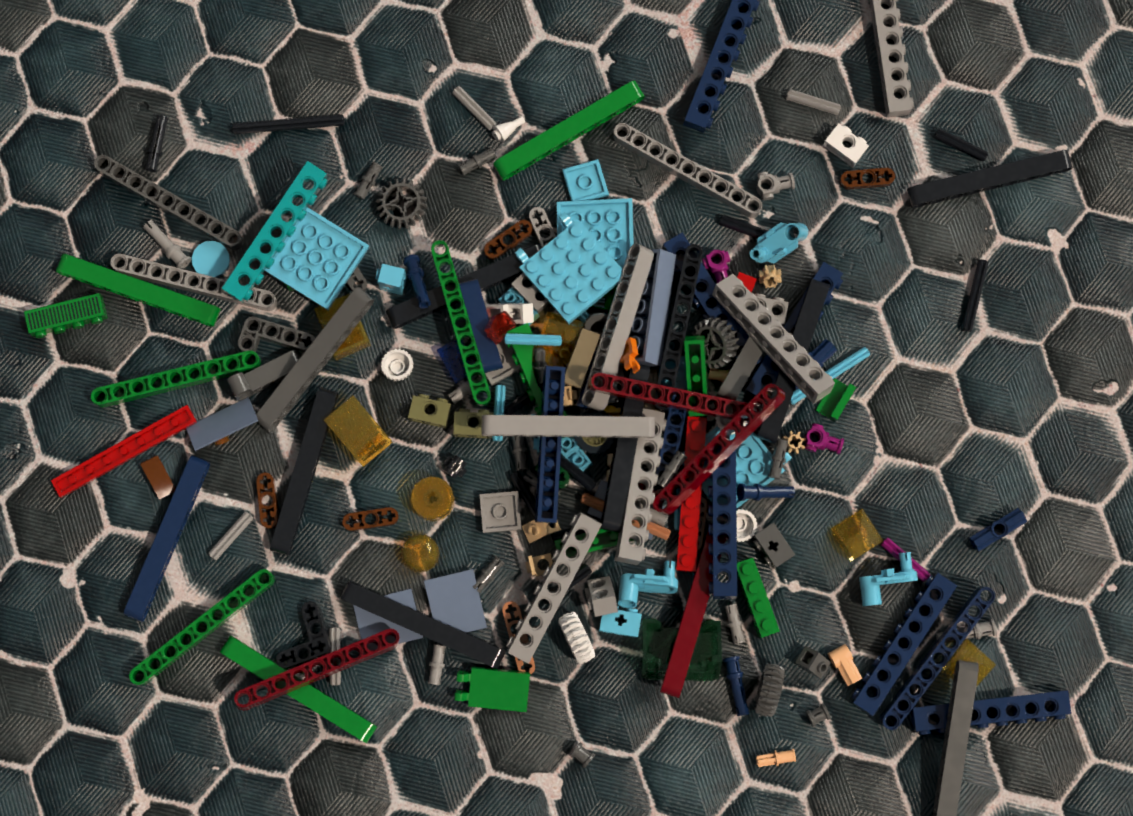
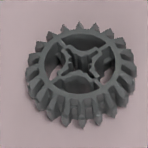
(408, 202)
(719, 338)
(769, 690)

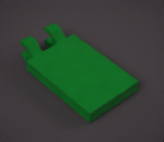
(495, 689)

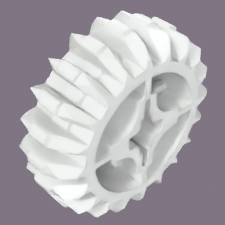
(576, 637)

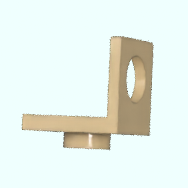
(536, 531)
(532, 564)

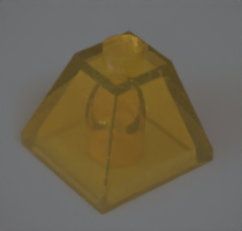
(856, 535)
(969, 652)

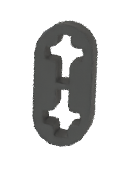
(357, 274)

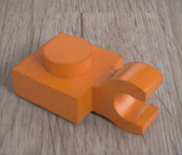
(629, 355)

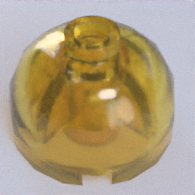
(420, 553)

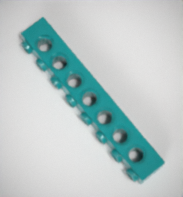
(309, 173)

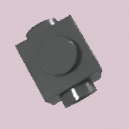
(813, 662)

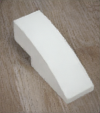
(519, 312)

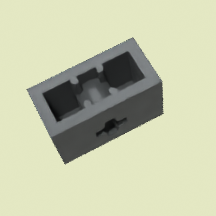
(773, 535)

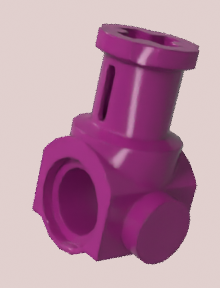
(718, 270)
(825, 440)

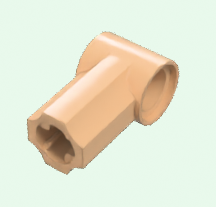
(843, 661)

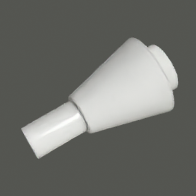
(503, 131)

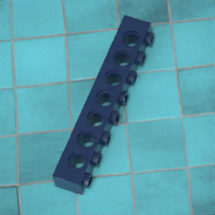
(695, 119)
(679, 245)
(825, 274)
(549, 447)
(728, 589)
(944, 589)
(1059, 700)

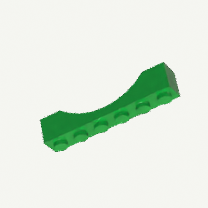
(523, 357)

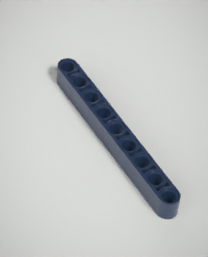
(166, 538)
(938, 647)

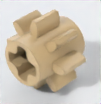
(770, 276)
(569, 396)
(796, 437)

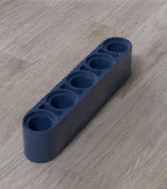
(479, 319)
(671, 429)

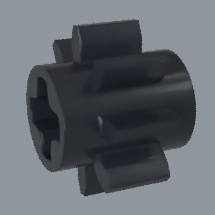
(455, 467)

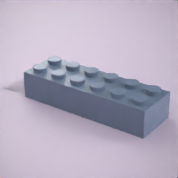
(653, 308)

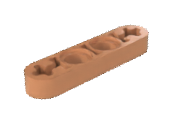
(523, 638)

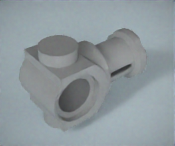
(776, 184)

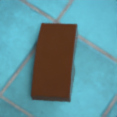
(158, 477)

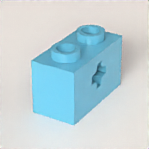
(391, 279)
(629, 629)

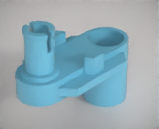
(778, 242)
(649, 583)
(871, 584)

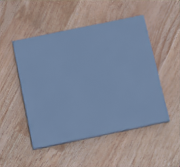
(456, 601)
(371, 624)

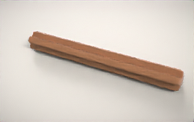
(653, 528)

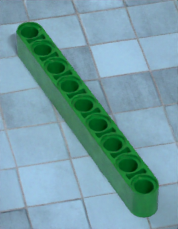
(568, 130)
(138, 290)
(461, 313)
(166, 377)
(192, 629)
(306, 695)

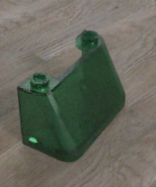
(659, 642)

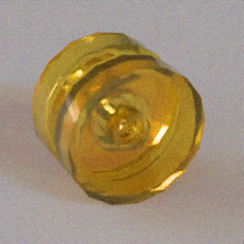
(429, 488)

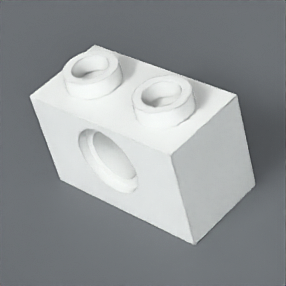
(848, 155)

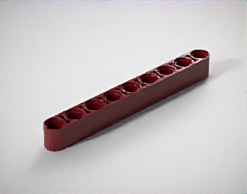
(664, 393)
(728, 447)
(690, 623)
(310, 676)

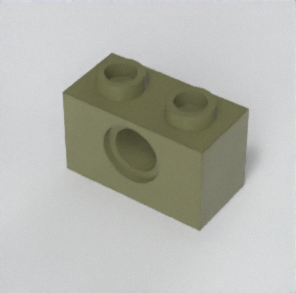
(438, 418)
(461, 426)

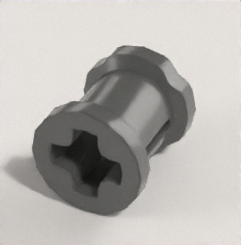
(818, 715)
(582, 755)

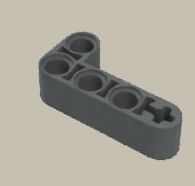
(279, 338)
(740, 370)
(262, 377)

